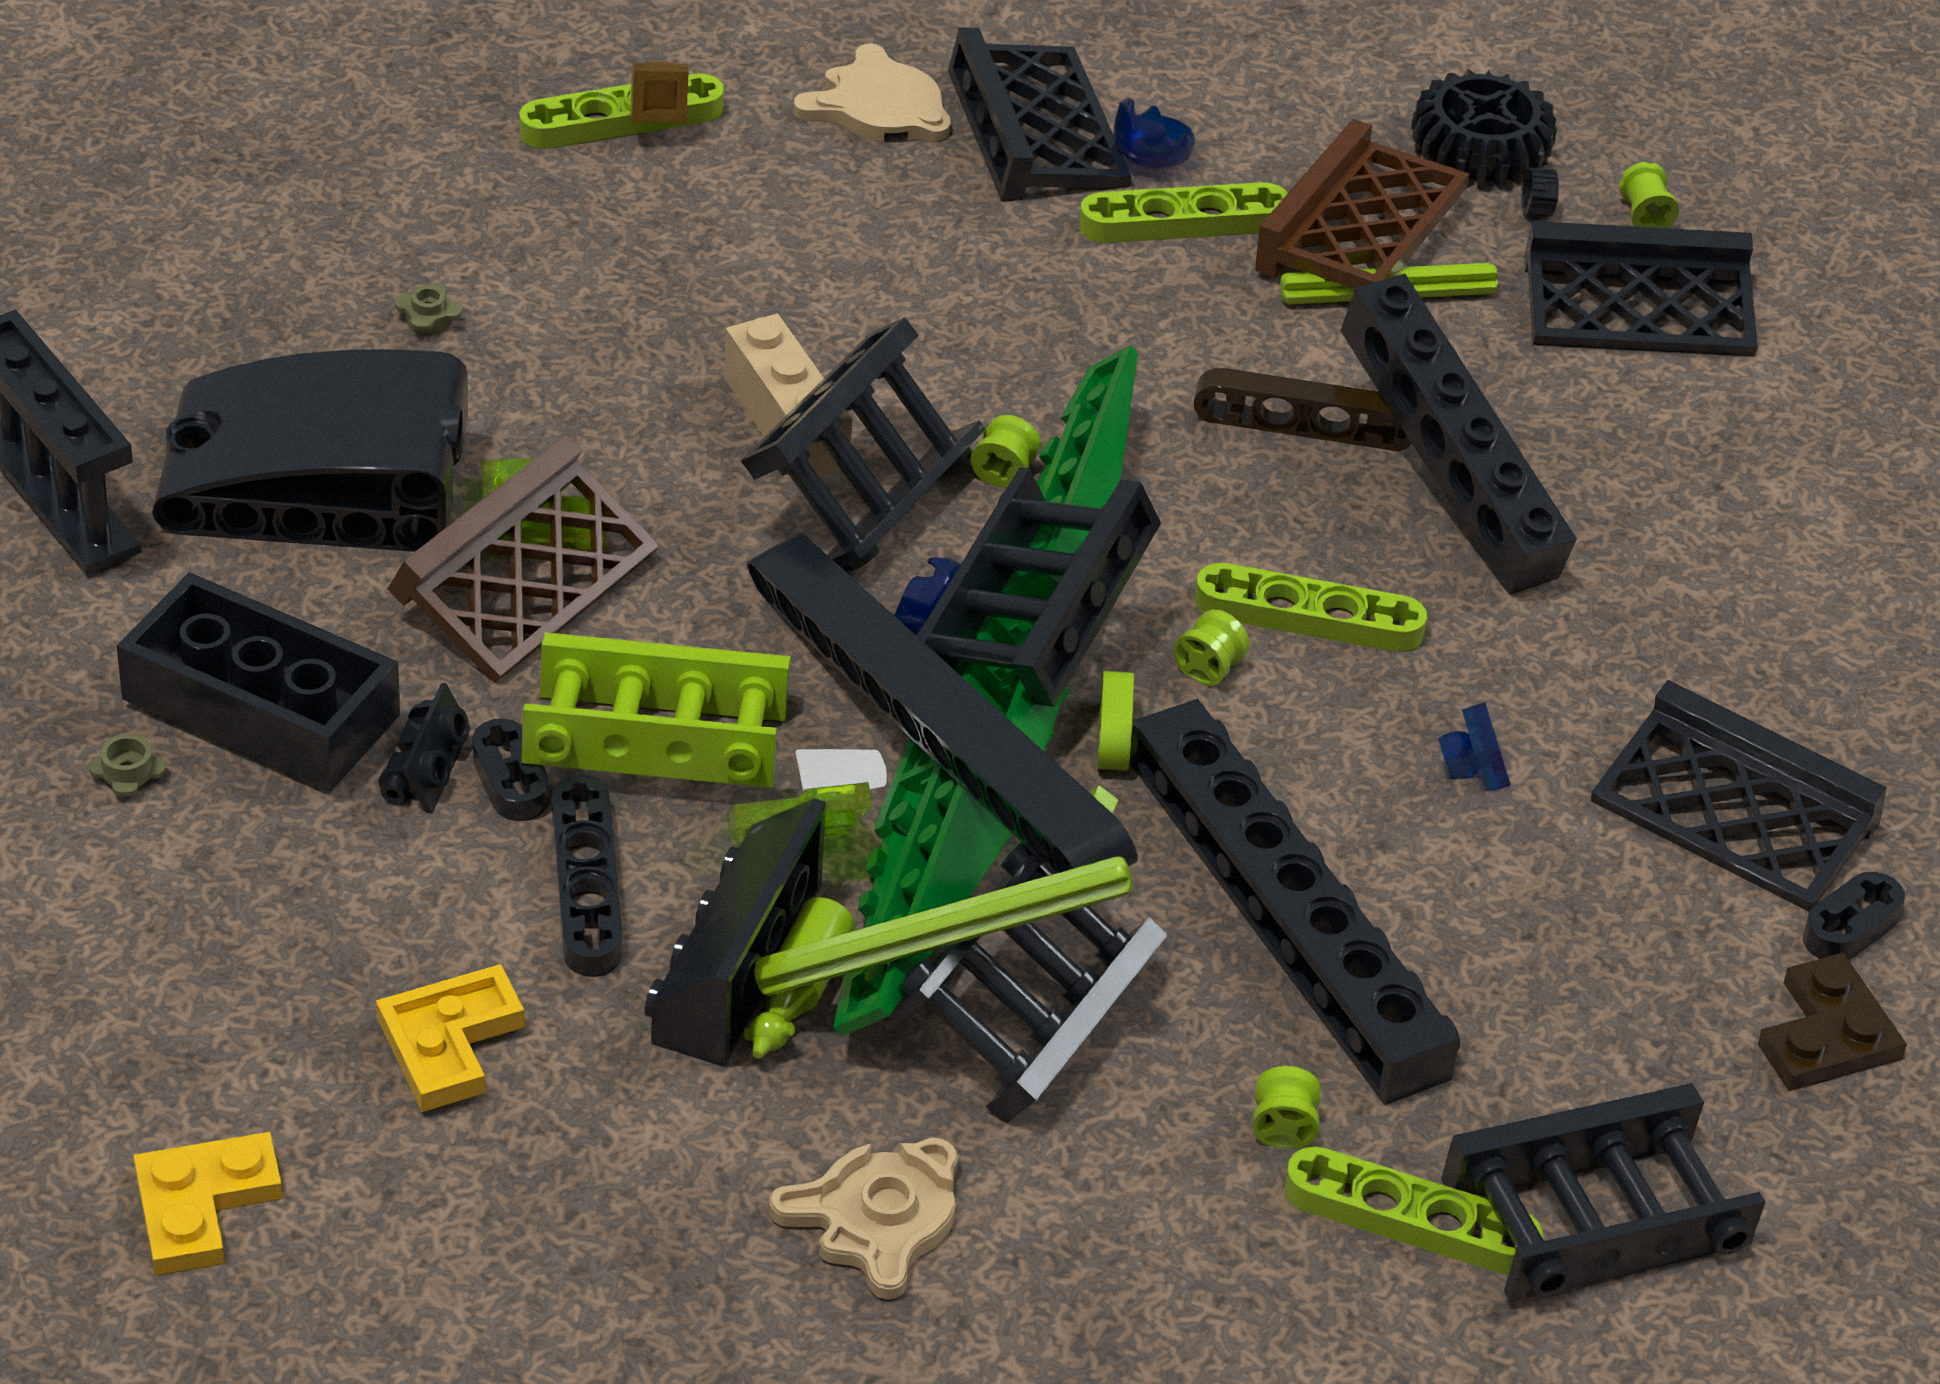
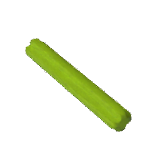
(1427, 280)

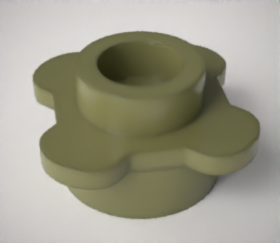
(428, 309)
(127, 764)

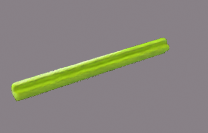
(944, 926)

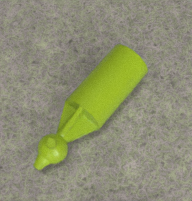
(816, 921)

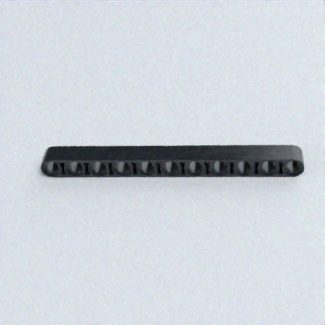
(938, 709)

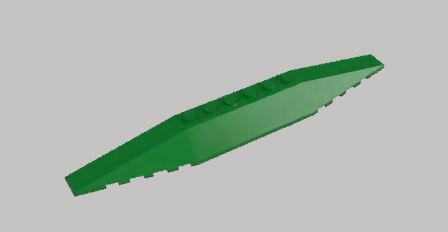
(931, 828)

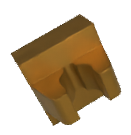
(659, 91)

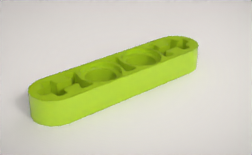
(546, 121)
(1183, 207)
(1311, 601)
(1408, 1220)

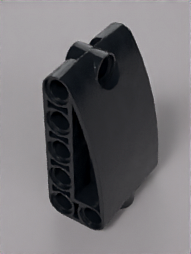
(318, 450)

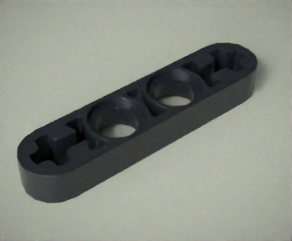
(583, 875)

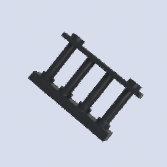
(818, 420)
(60, 448)
(1080, 602)
(1054, 1032)
(1609, 1138)

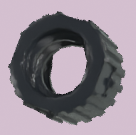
(1539, 192)

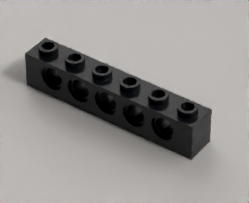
(1457, 434)

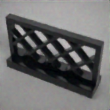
(998, 118)
(1639, 258)
(1762, 765)

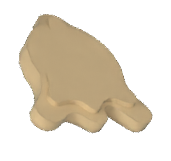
(877, 99)
(877, 1209)

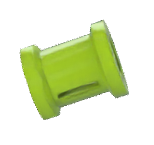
(1645, 189)

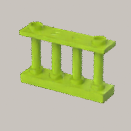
(664, 679)

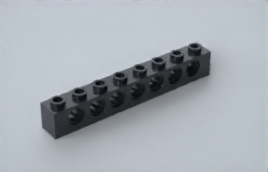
(1294, 902)

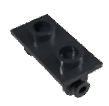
(428, 751)

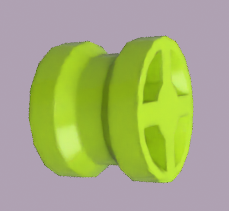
(1005, 448)
(1211, 647)
(1286, 1107)

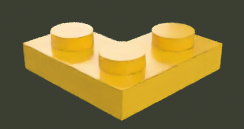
(438, 1022)
(186, 1187)

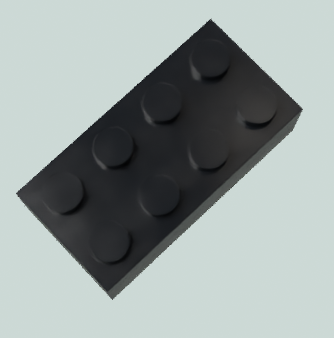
(259, 680)

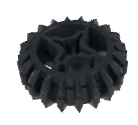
(1484, 126)

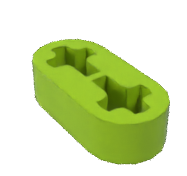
(1115, 721)

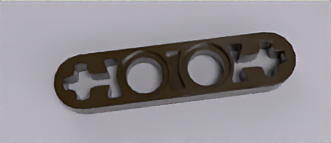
(1306, 401)

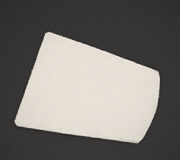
(840, 767)

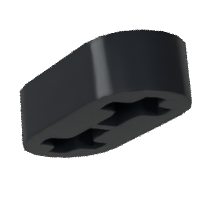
(499, 772)
(1861, 924)

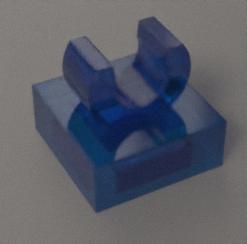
(1475, 750)

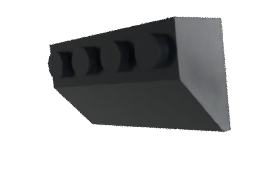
(711, 973)

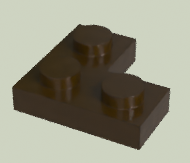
(1841, 1029)

